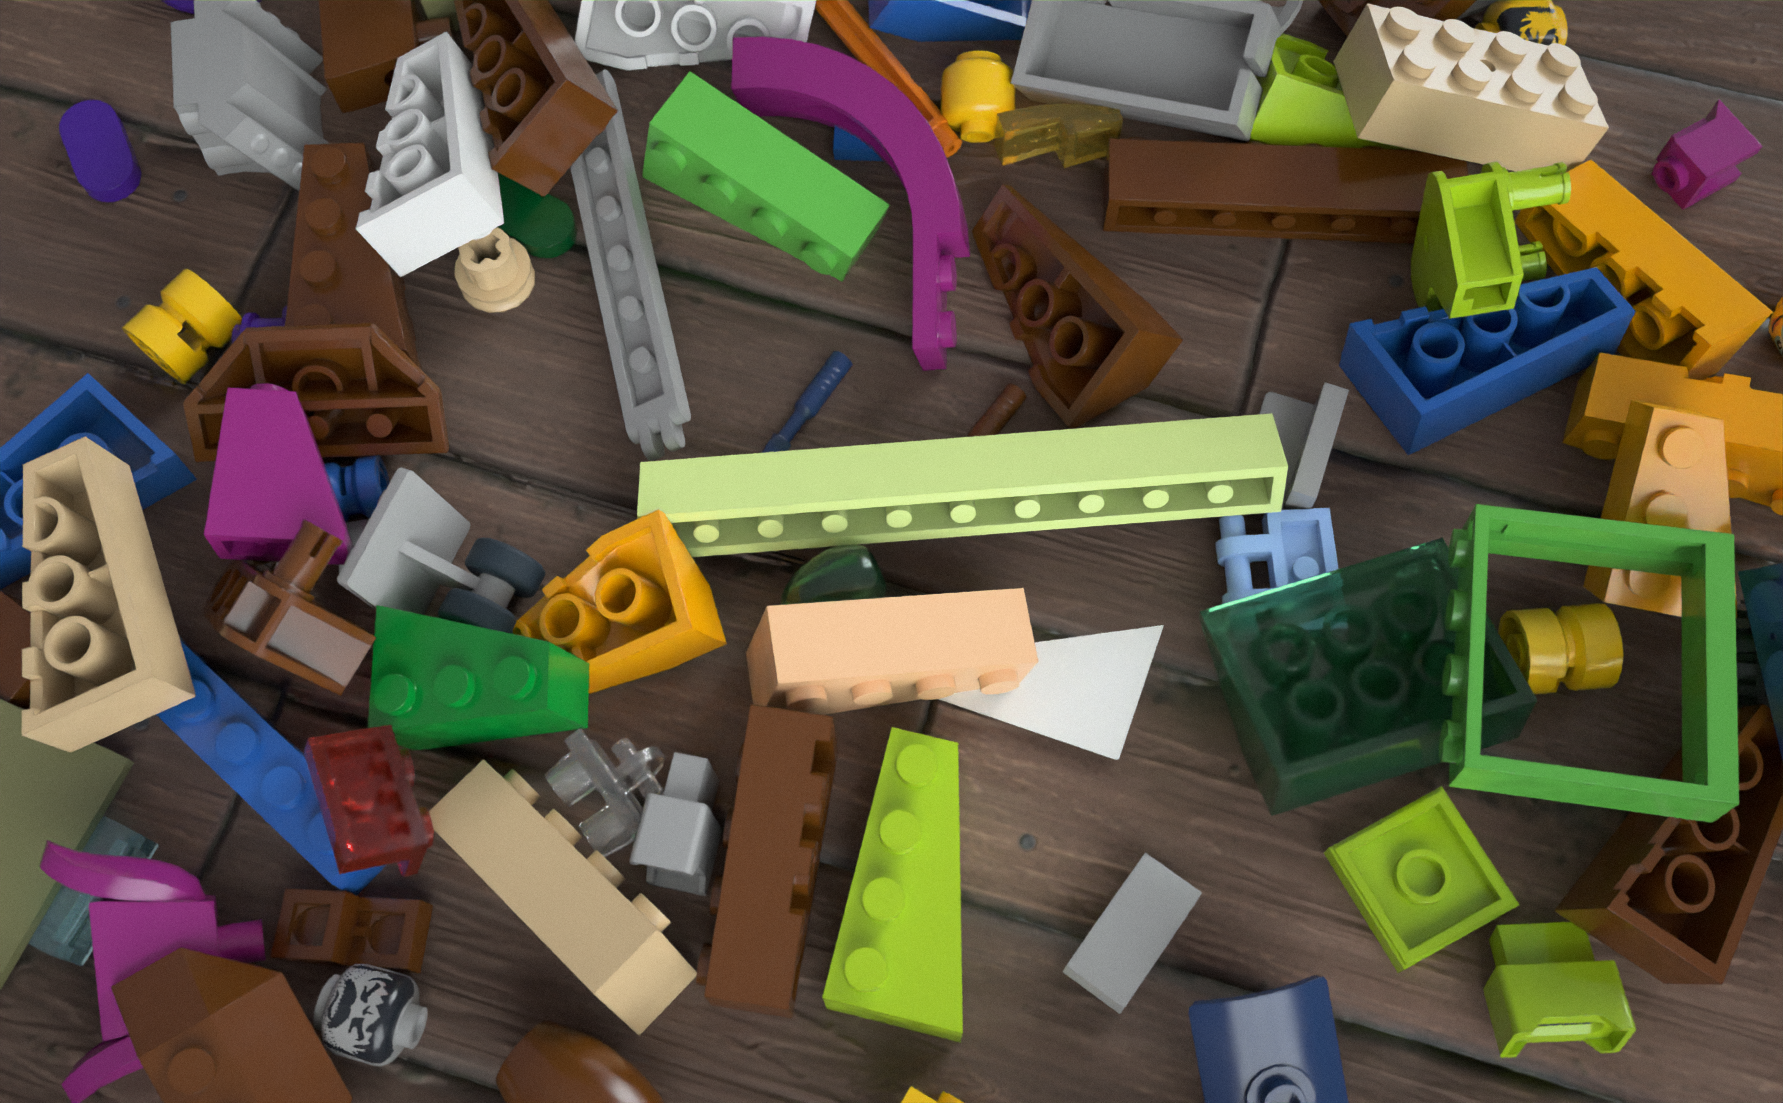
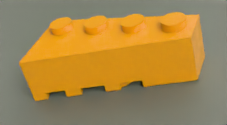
(1749, 417)

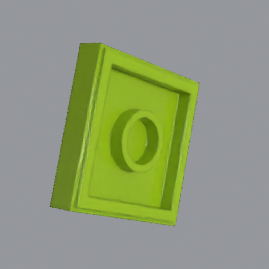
(1420, 879)

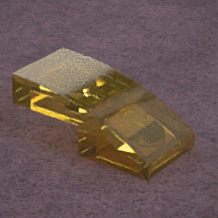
(1073, 130)

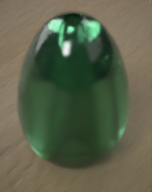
(836, 575)

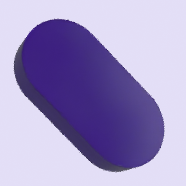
(100, 151)

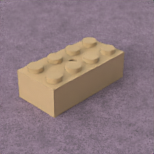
(1466, 92)

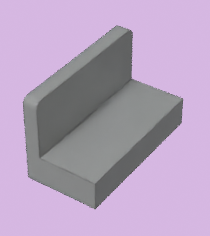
(1307, 440)

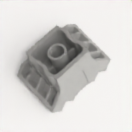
(246, 89)

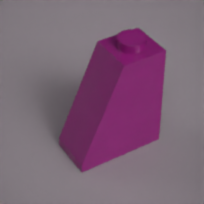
(269, 479)

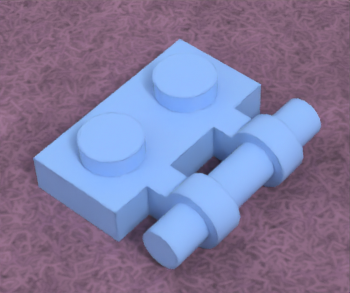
(1292, 542)

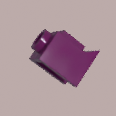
(1704, 157)

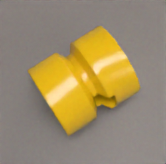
(197, 307)
(1572, 647)

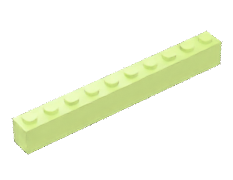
(969, 485)

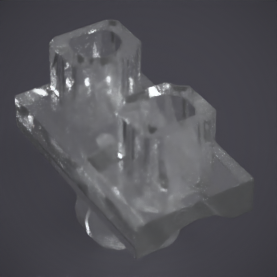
(590, 768)

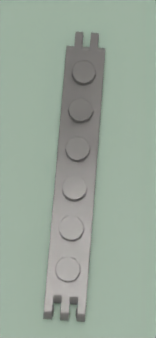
(630, 289)

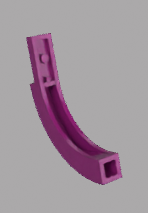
(836, 90)

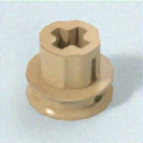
(494, 272)

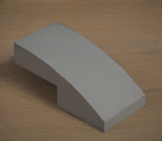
(1132, 933)

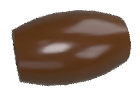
(570, 1067)

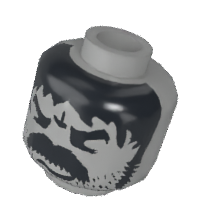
(370, 1014)

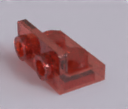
(369, 800)

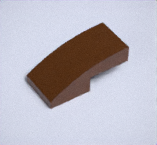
(352, 930)

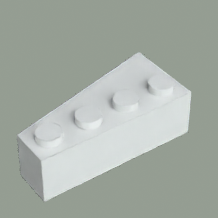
(435, 162)

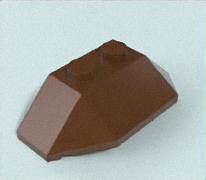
(349, 379)
(224, 1033)

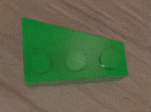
(470, 683)

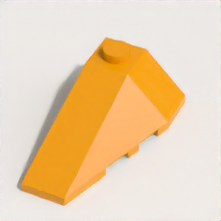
(629, 606)

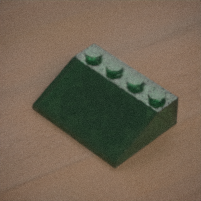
(1345, 676)

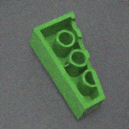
(759, 179)

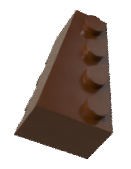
(770, 862)

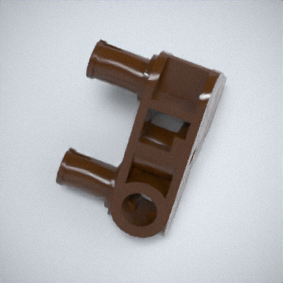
(275, 617)

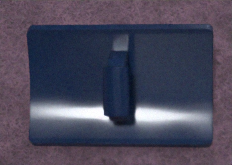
(1269, 1046)

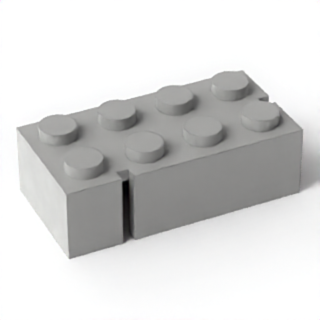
(1151, 59)

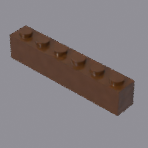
(1267, 189)

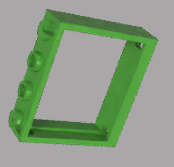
(1708, 659)

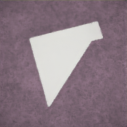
(1078, 690)

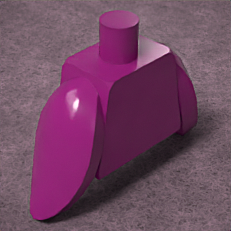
(135, 919)

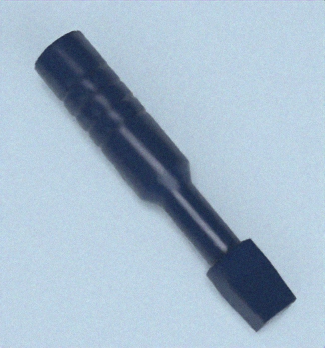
(811, 400)

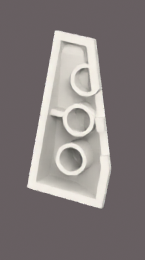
(682, 31)

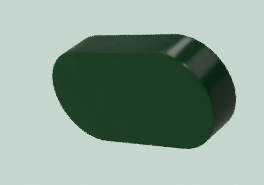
(535, 221)

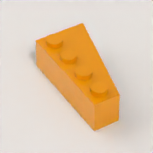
(1682, 300)

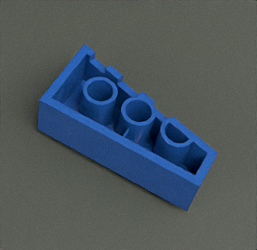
(1444, 373)
(79, 413)

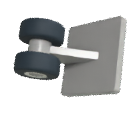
(411, 551)

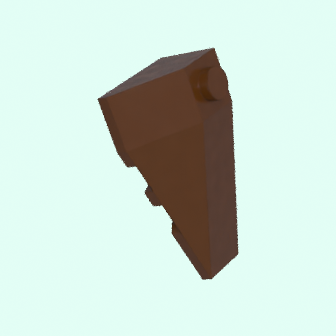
(1079, 321)

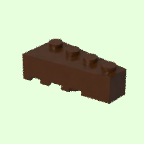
(534, 87)
(333, 267)
(1681, 888)

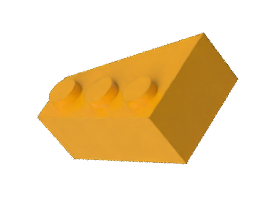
(1664, 475)

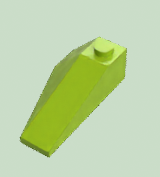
(1304, 100)

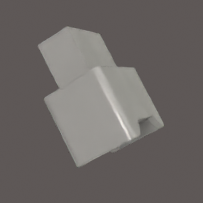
(678, 829)

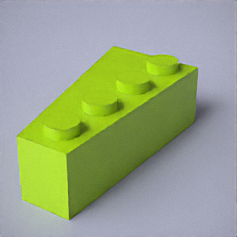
(903, 911)

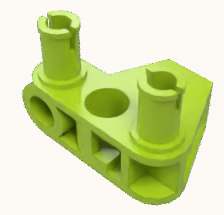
(1468, 241)

